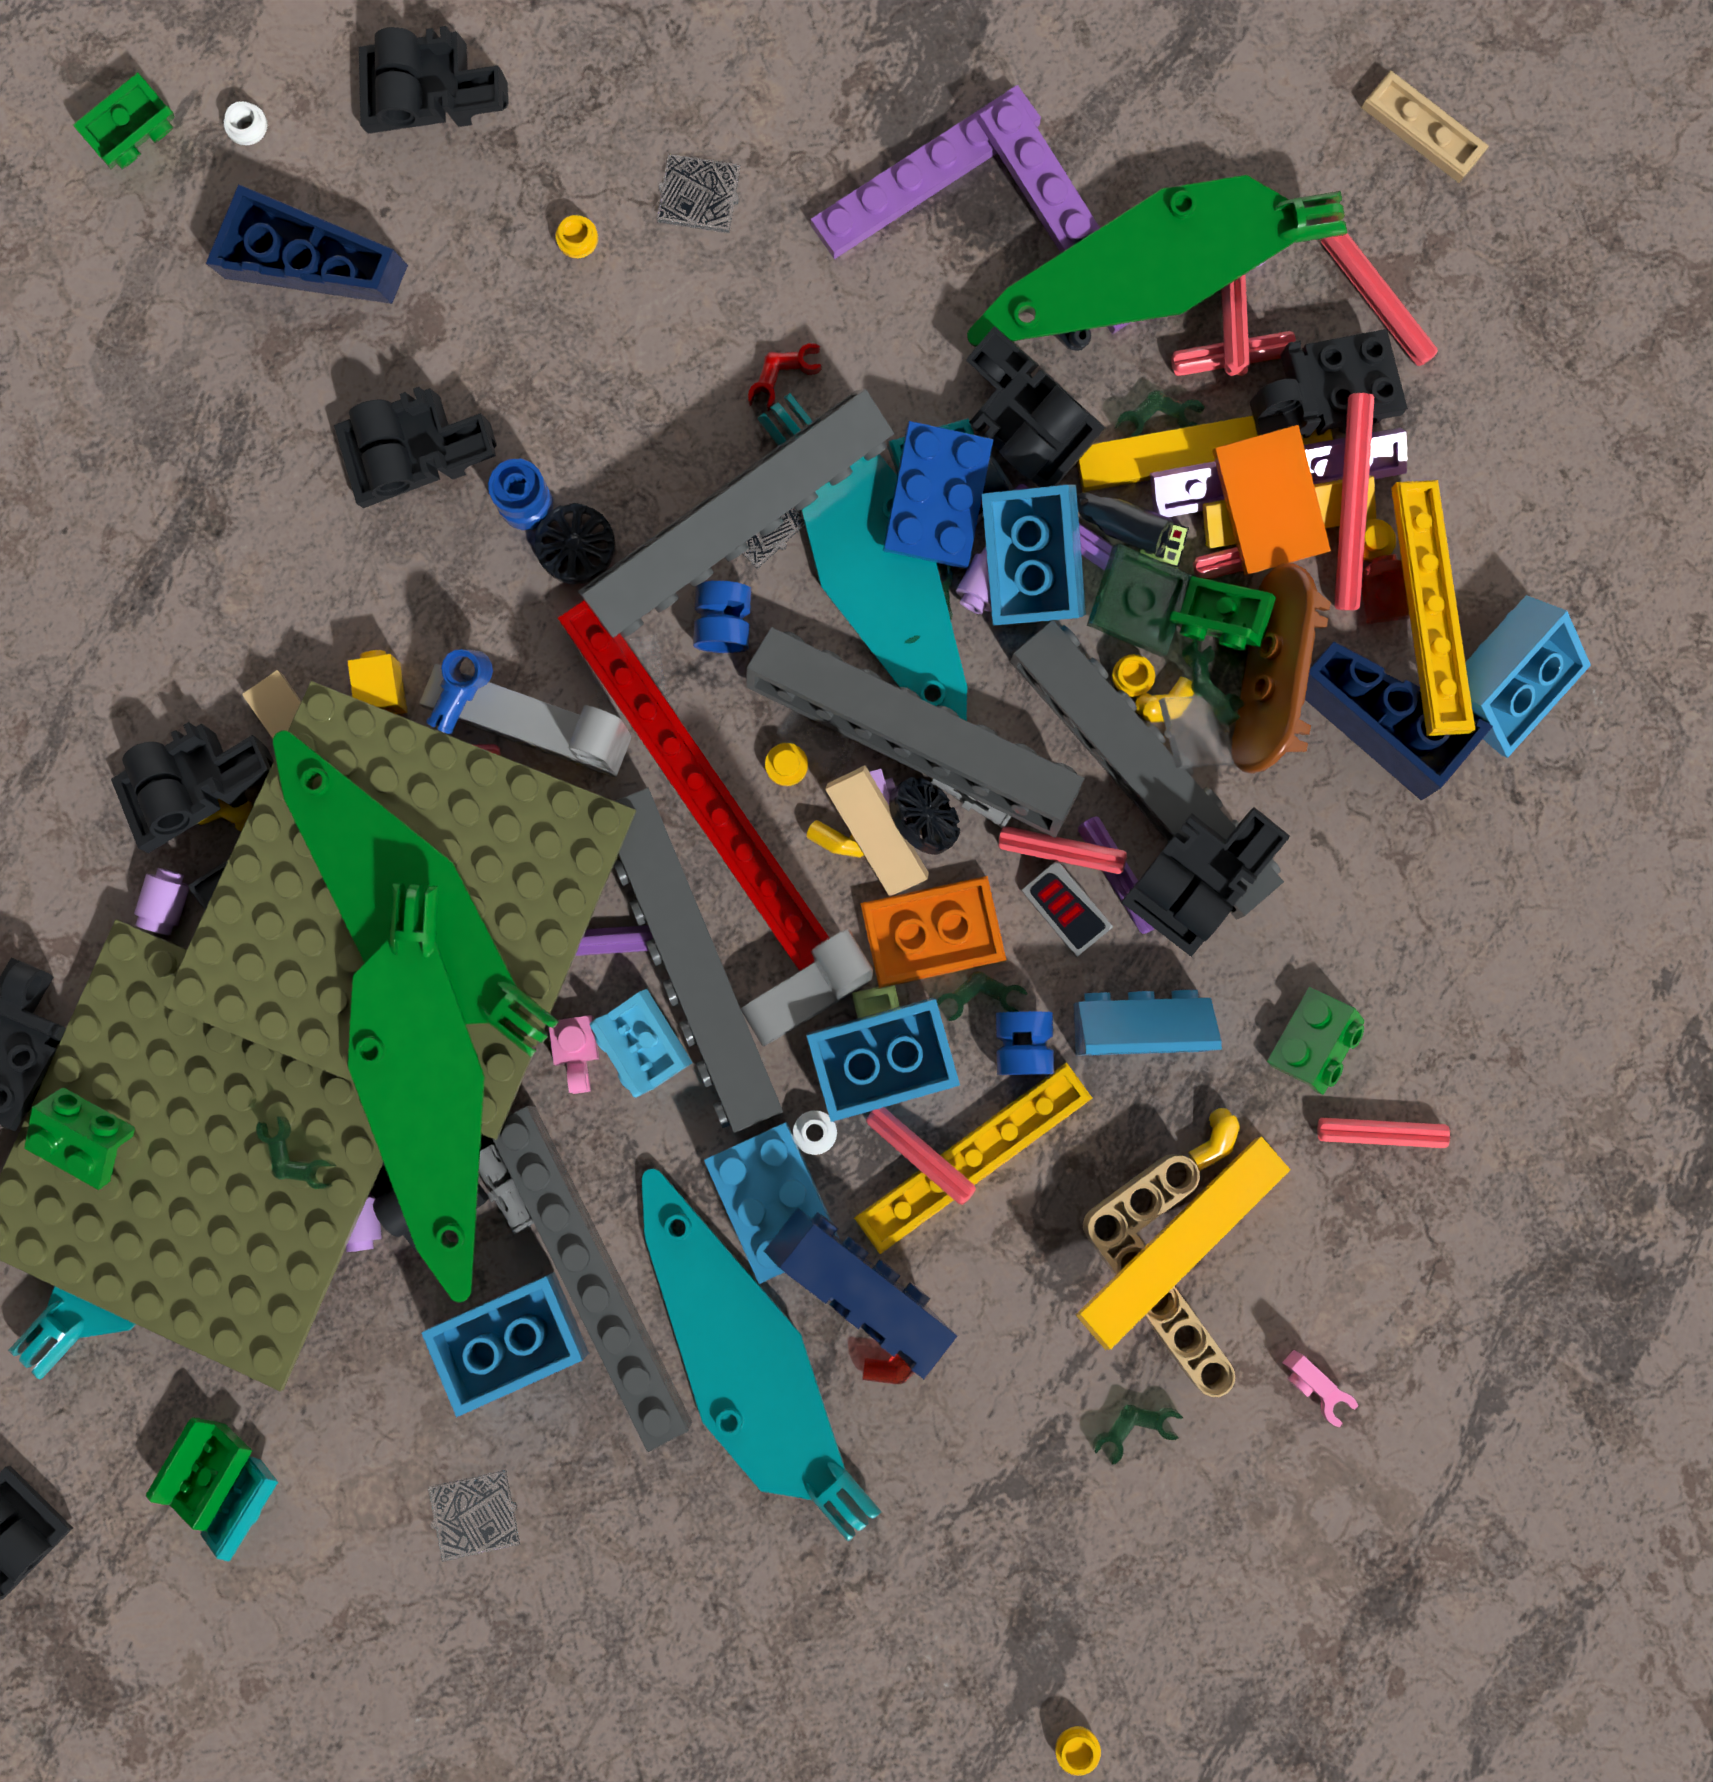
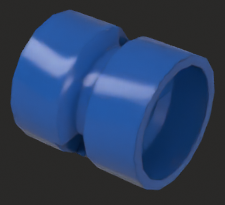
(520, 493)
(722, 617)
(1024, 1059)

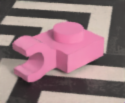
(574, 1045)
(1310, 1379)

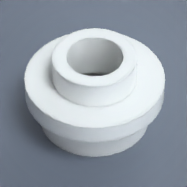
(241, 113)
(804, 1142)

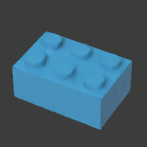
(883, 1059)
(761, 1189)
(505, 1344)

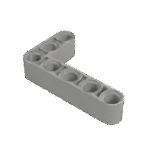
(589, 739)
(837, 973)

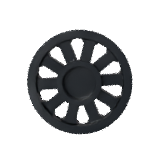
(574, 543)
(913, 802)

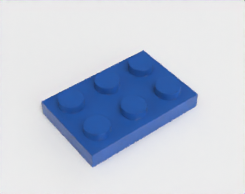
(937, 494)

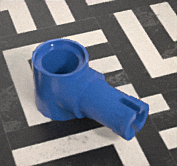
(456, 689)

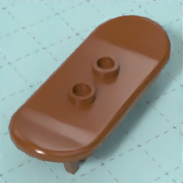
(1278, 672)

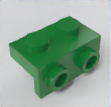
(125, 122)
(1225, 612)
(1317, 1040)
(77, 1136)
(200, 1471)

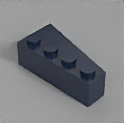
(294, 250)
(1386, 720)
(860, 1290)

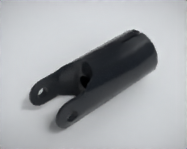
(1127, 522)

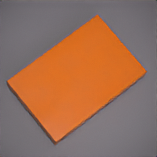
(1271, 499)
(933, 932)

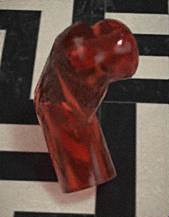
(886, 1371)

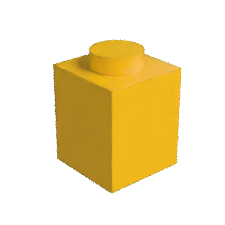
(378, 681)

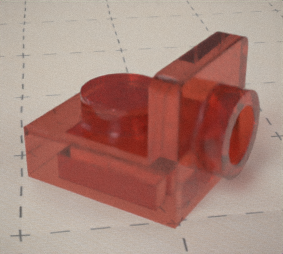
(1384, 590)

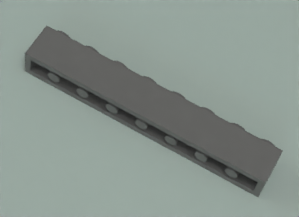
(737, 513)
(914, 731)
(1126, 745)
(694, 970)
(591, 1279)

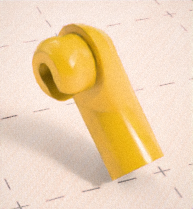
(1221, 1142)

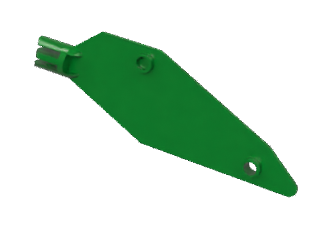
(1161, 257)
(366, 850)
(421, 1085)

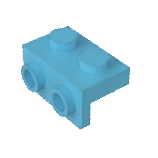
(640, 1044)

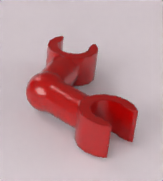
(782, 361)

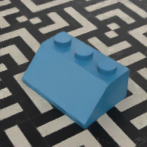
(1034, 554)
(1524, 671)
(1145, 1024)

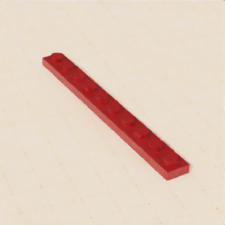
(697, 785)

